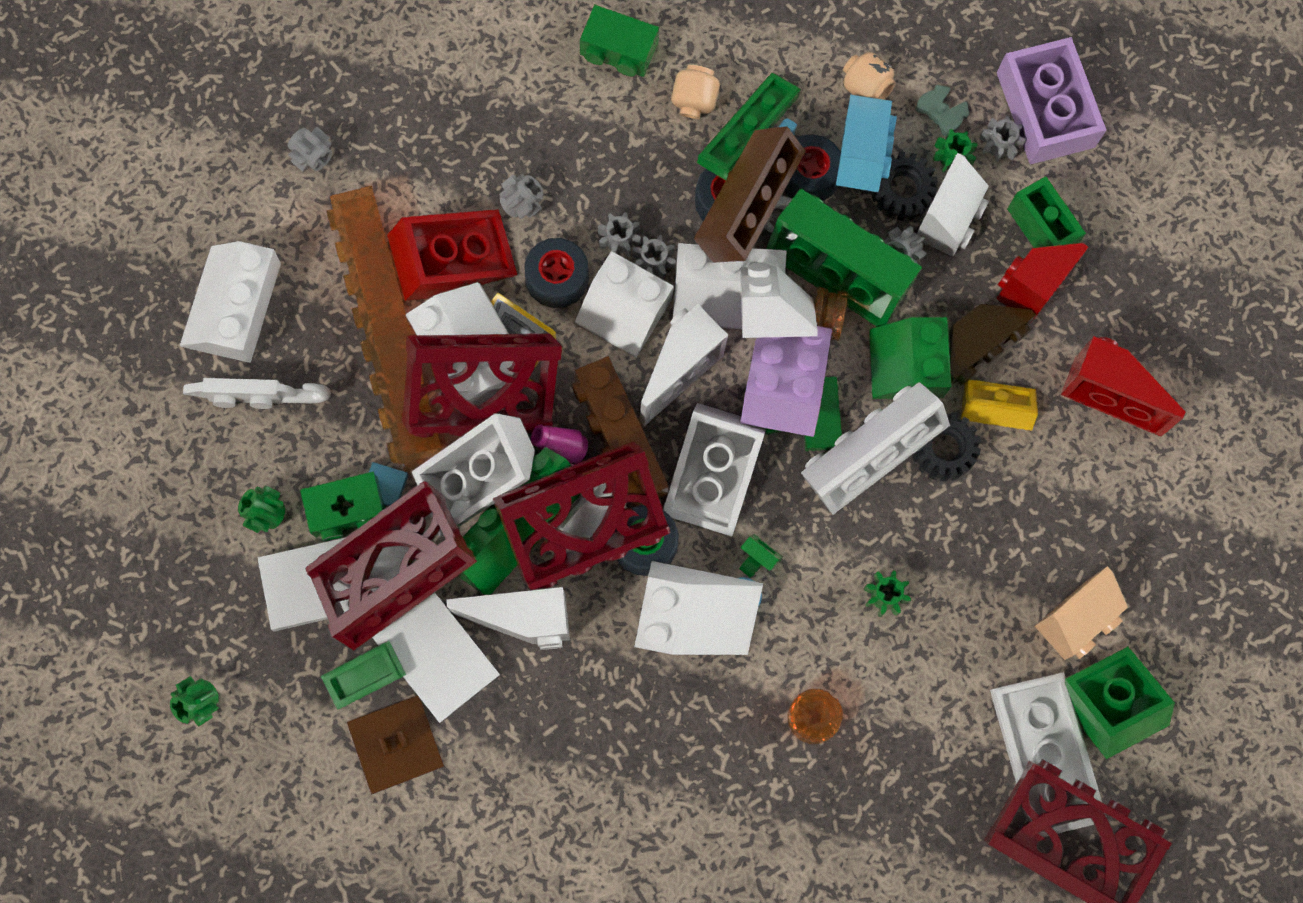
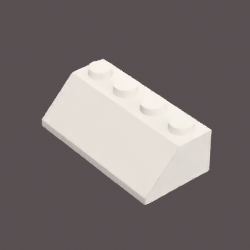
(876, 446)

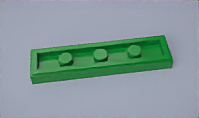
(758, 112)

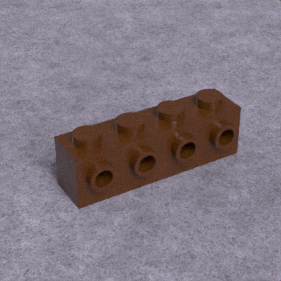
(749, 195)
(614, 418)

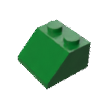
(910, 354)
(1119, 702)

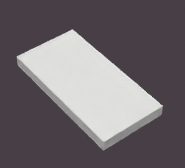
(290, 591)
(436, 654)
(1043, 724)

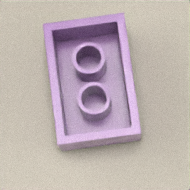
(1051, 100)
(787, 382)

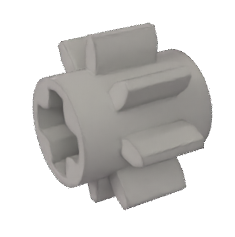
(993, 136)
(310, 149)
(521, 196)
(623, 226)
(908, 241)
(658, 249)

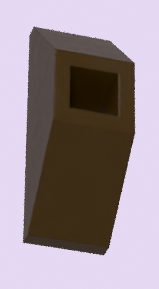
(982, 335)

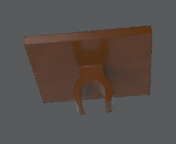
(395, 744)

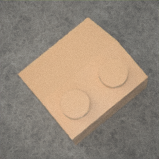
(1084, 615)

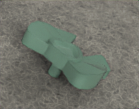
(939, 112)

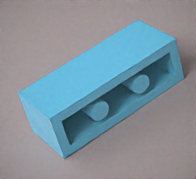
(866, 143)

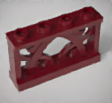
(445, 350)
(604, 544)
(416, 581)
(1023, 843)

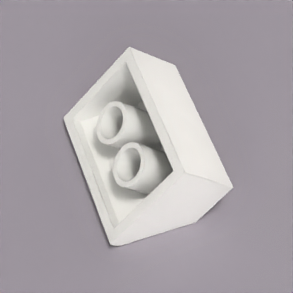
(717, 284)
(232, 300)
(463, 313)
(480, 466)

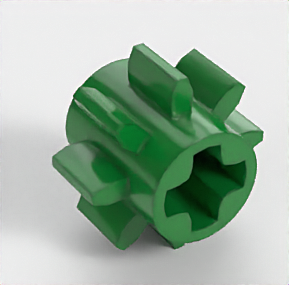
(960, 143)
(261, 509)
(877, 597)
(194, 701)

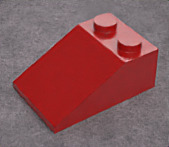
(449, 252)
(1119, 386)

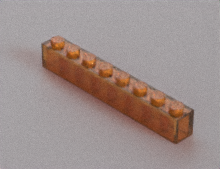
(381, 316)

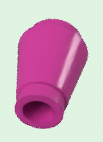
(563, 441)

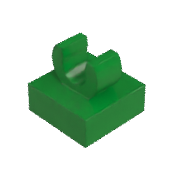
(759, 555)

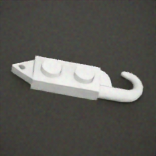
(258, 393)

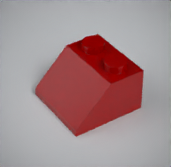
(1036, 278)

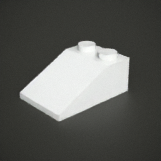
(688, 352)
(713, 470)
(697, 612)
(527, 615)

